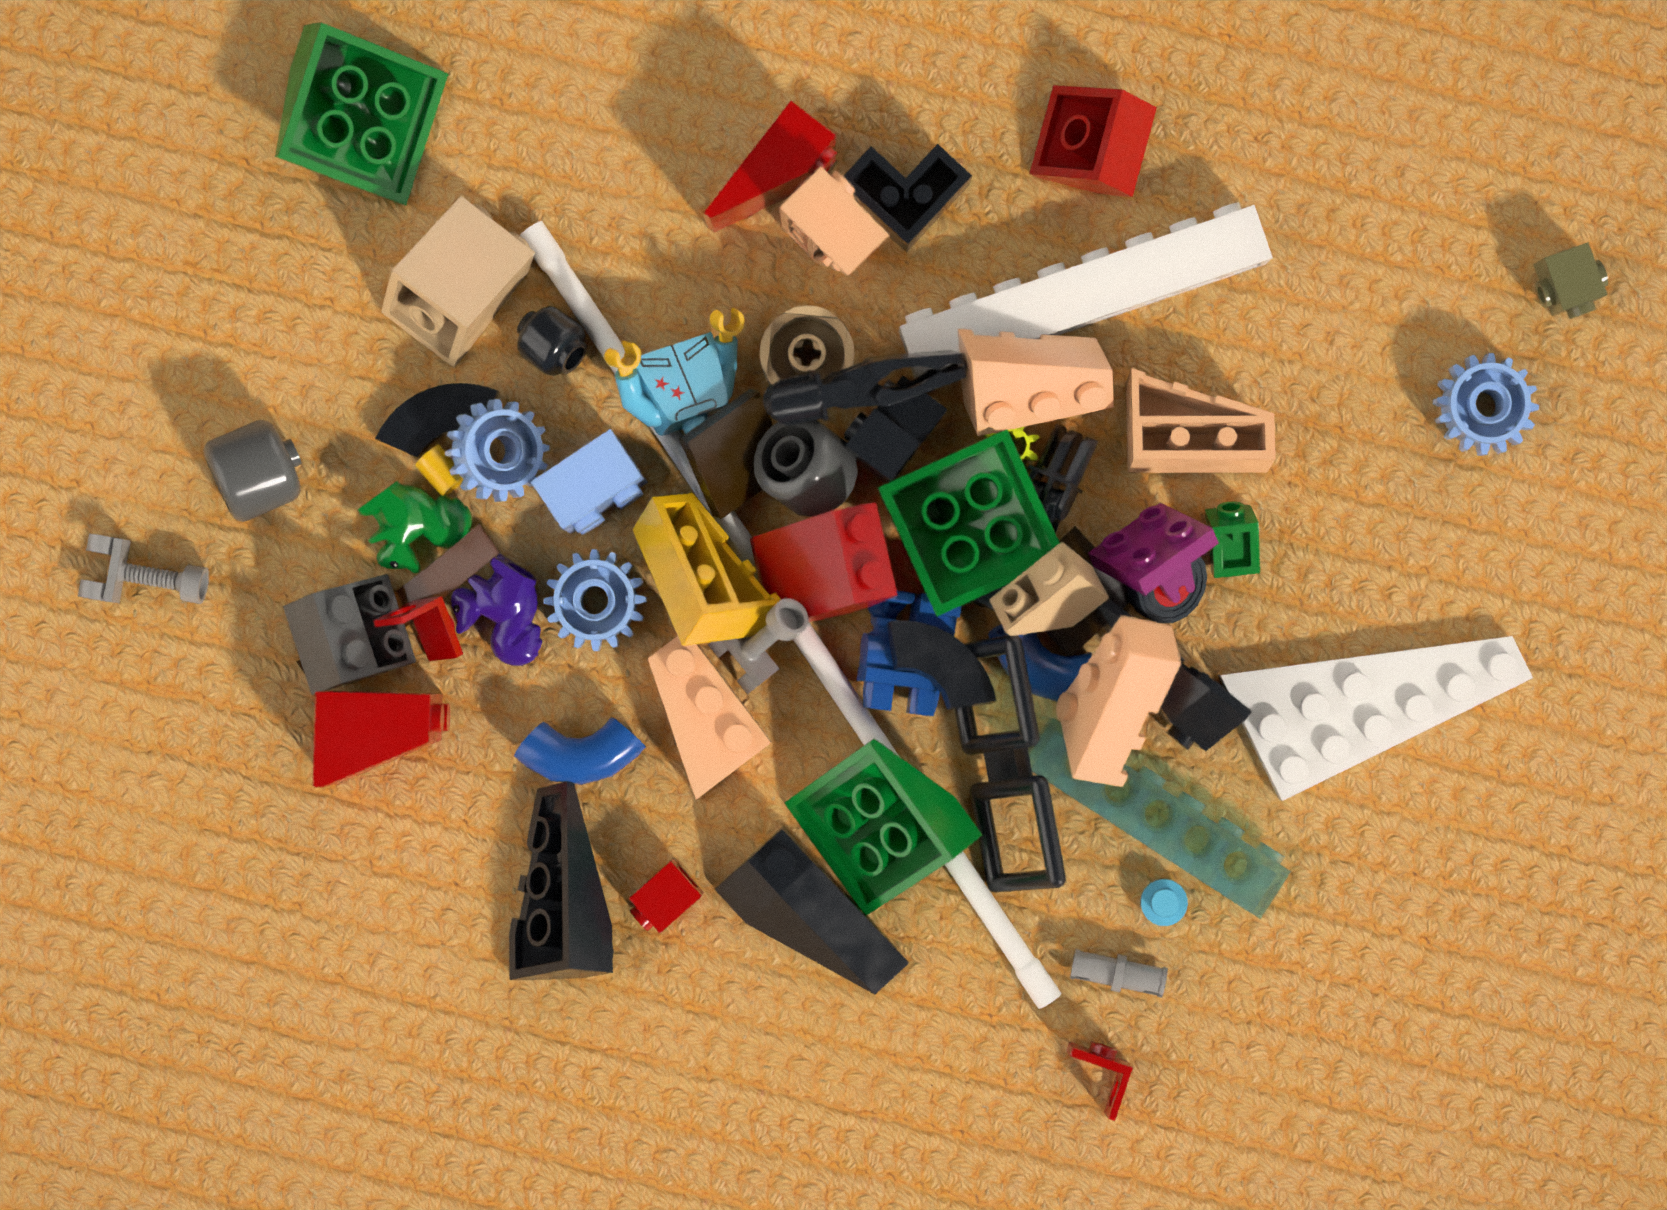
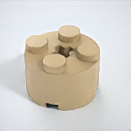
(805, 327)

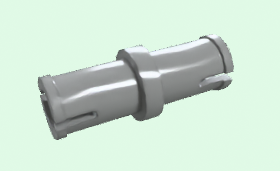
(1118, 973)

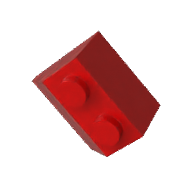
(1093, 139)

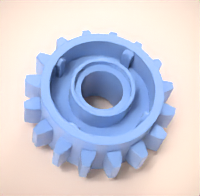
(1511, 404)
(472, 450)
(570, 593)

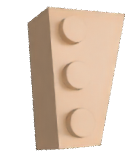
(1032, 380)
(705, 715)

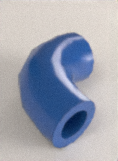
(1048, 672)
(579, 759)

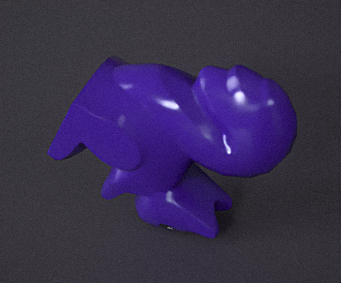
(508, 601)

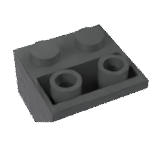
(339, 637)

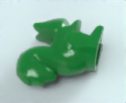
(406, 514)

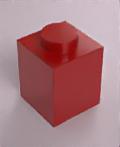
(664, 897)

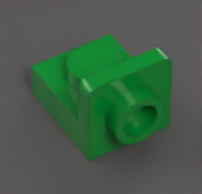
(1238, 540)

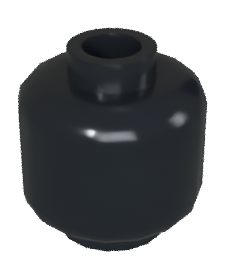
(551, 341)

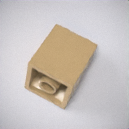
(456, 280)

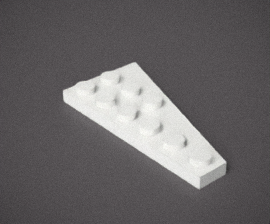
(1343, 711)

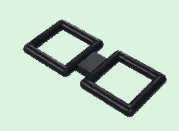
(1011, 775)

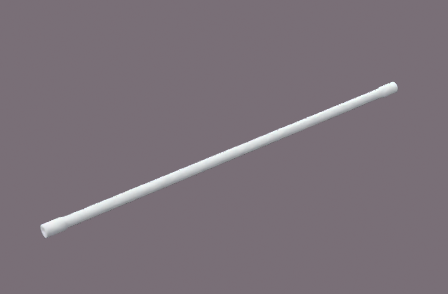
(1026, 966)

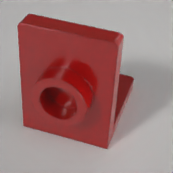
(432, 624)
(1105, 1057)

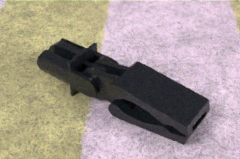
(808, 396)
(1063, 464)

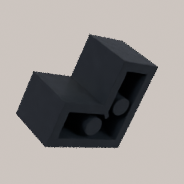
(911, 203)
(892, 433)

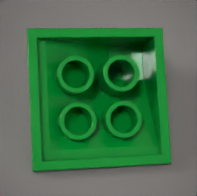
(358, 112)
(969, 521)
(881, 824)

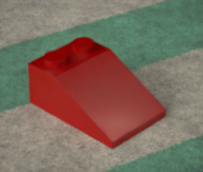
(774, 168)

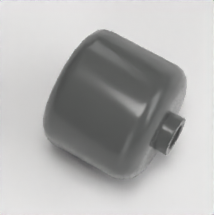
(805, 467)
(254, 469)

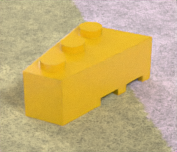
(698, 574)

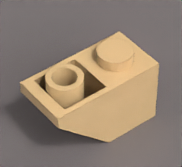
(1050, 594)

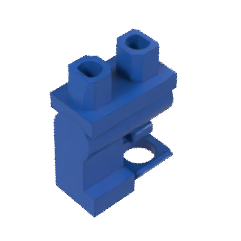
(876, 658)

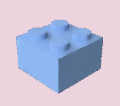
(590, 484)

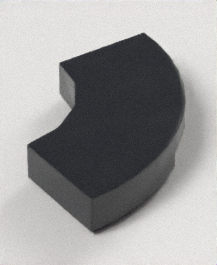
(431, 415)
(942, 661)

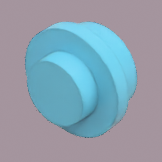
(1163, 902)

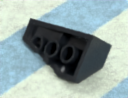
(1195, 703)
(802, 907)
(563, 912)

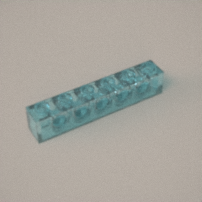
(1250, 890)

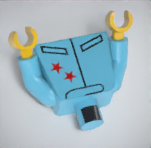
(682, 381)

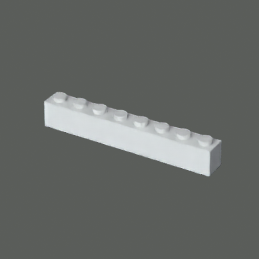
(1101, 285)

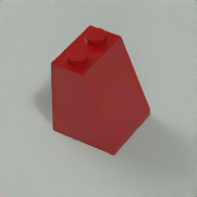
(827, 562)
(370, 729)

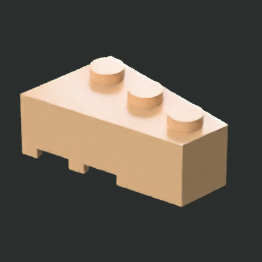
(830, 222)
(1193, 432)
(1113, 697)

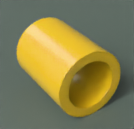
(436, 468)

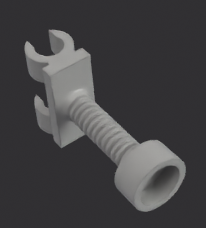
(190, 583)
(783, 622)

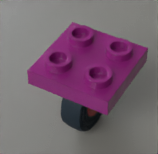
(1158, 562)

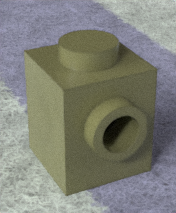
(1571, 281)

